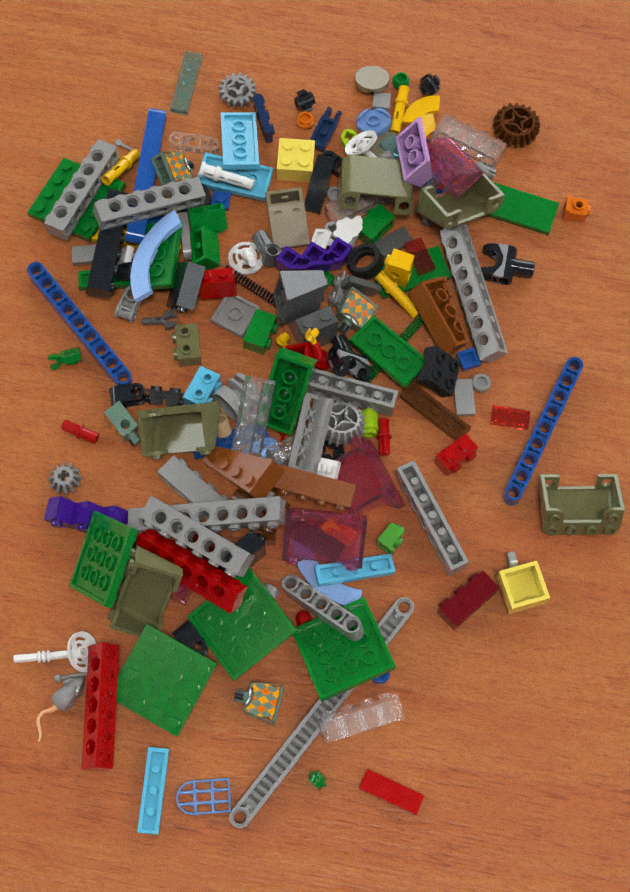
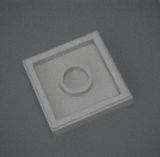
(234, 315)

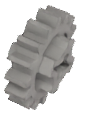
(237, 90)

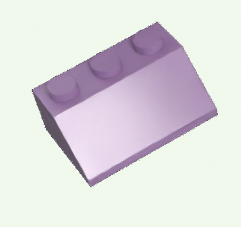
(414, 154)

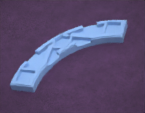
(146, 253)
(338, 593)

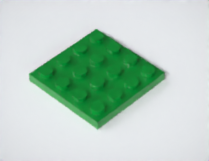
(53, 190)
(103, 559)
(247, 633)
(341, 663)
(163, 679)

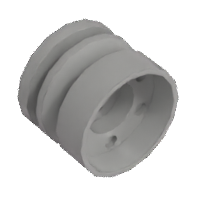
(230, 397)

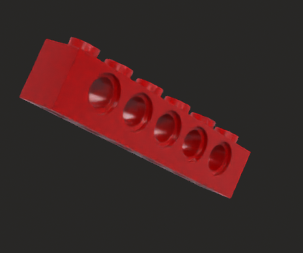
(197, 572)
(100, 707)

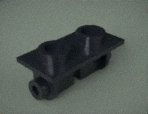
(156, 396)

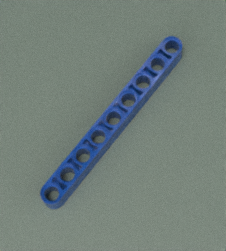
(146, 171)
(76, 318)
(540, 438)

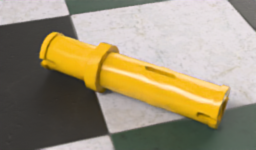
(400, 105)
(125, 163)
(392, 288)

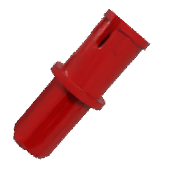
(80, 431)
(384, 436)

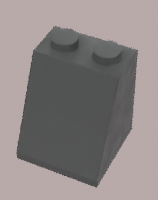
(299, 293)
(322, 319)

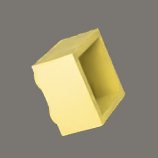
(295, 160)
(522, 587)

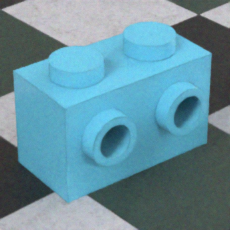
(202, 387)

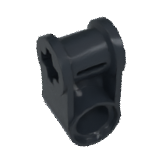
(127, 394)
(190, 637)

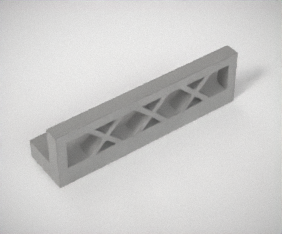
(313, 435)

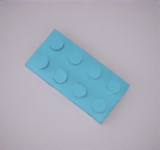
(239, 140)
(261, 184)

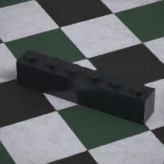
(105, 256)

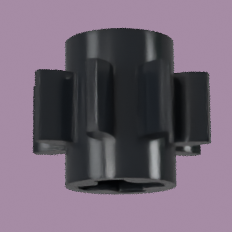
(429, 84)
(304, 100)

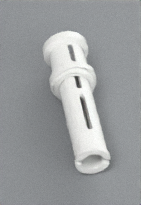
(217, 174)

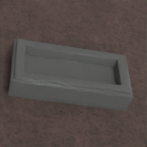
(393, 240)
(364, 286)

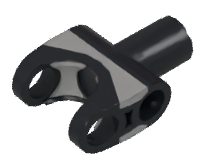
(506, 265)
(344, 360)

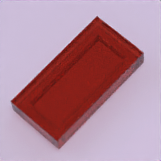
(422, 259)
(510, 417)

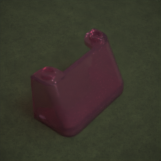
(324, 537)

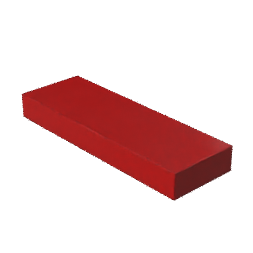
(391, 792)

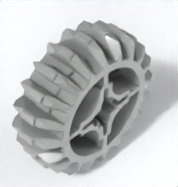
(344, 423)

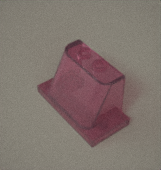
(367, 471)

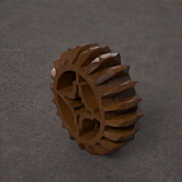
(512, 130)

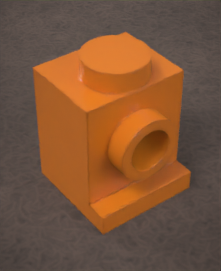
(576, 209)

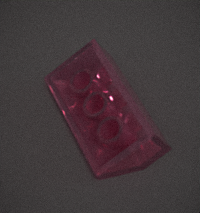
(452, 165)

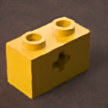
(399, 267)

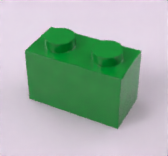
(210, 216)
(376, 224)
(205, 248)
(260, 332)

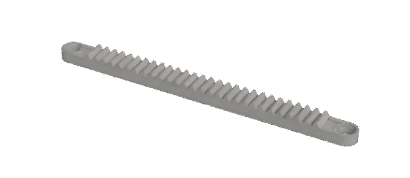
(307, 732)

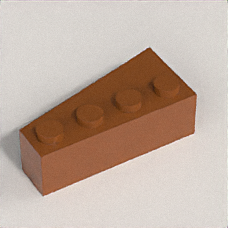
(439, 314)
(246, 471)
(316, 487)

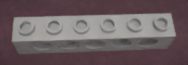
(88, 177)
(143, 210)
(358, 392)
(156, 509)
(431, 518)

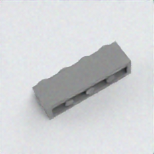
(188, 483)

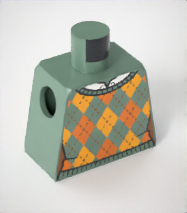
(172, 166)
(354, 310)
(117, 418)
(261, 701)

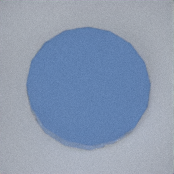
(375, 120)

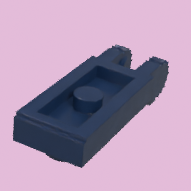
(263, 117)
(325, 129)

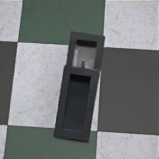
(319, 184)

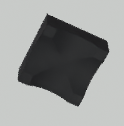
(439, 371)

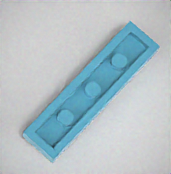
(371, 568)
(153, 791)

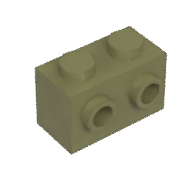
(188, 345)

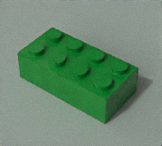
(292, 379)

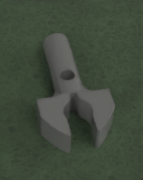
(162, 320)

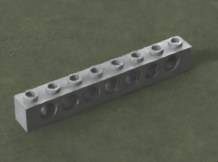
(469, 279)
(235, 508)

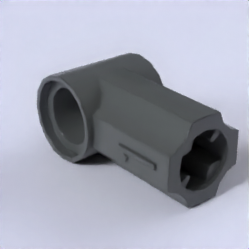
(266, 247)

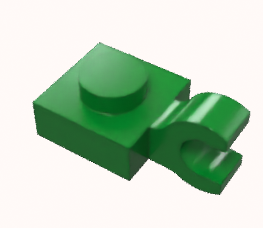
(68, 357)

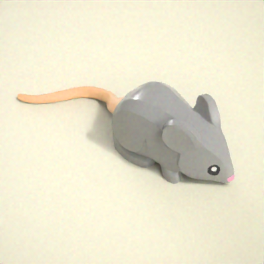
(63, 698)

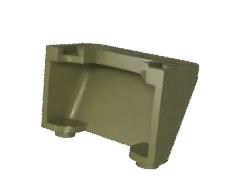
(179, 429)

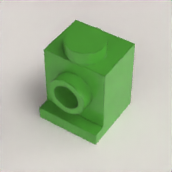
(391, 538)

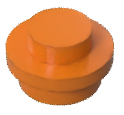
(305, 120)

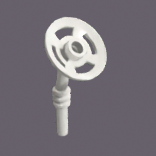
(362, 146)
(248, 257)
(72, 654)

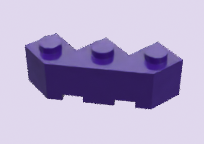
(315, 257)
(73, 515)

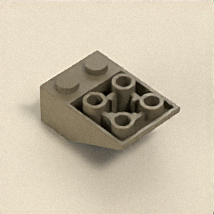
(287, 217)

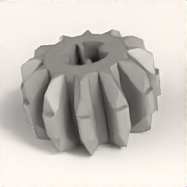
(71, 479)

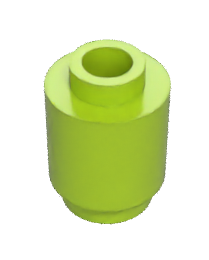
(371, 425)

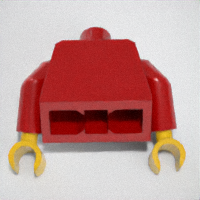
(309, 349)

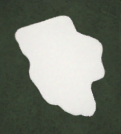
(348, 228)

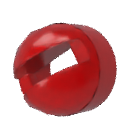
(303, 617)

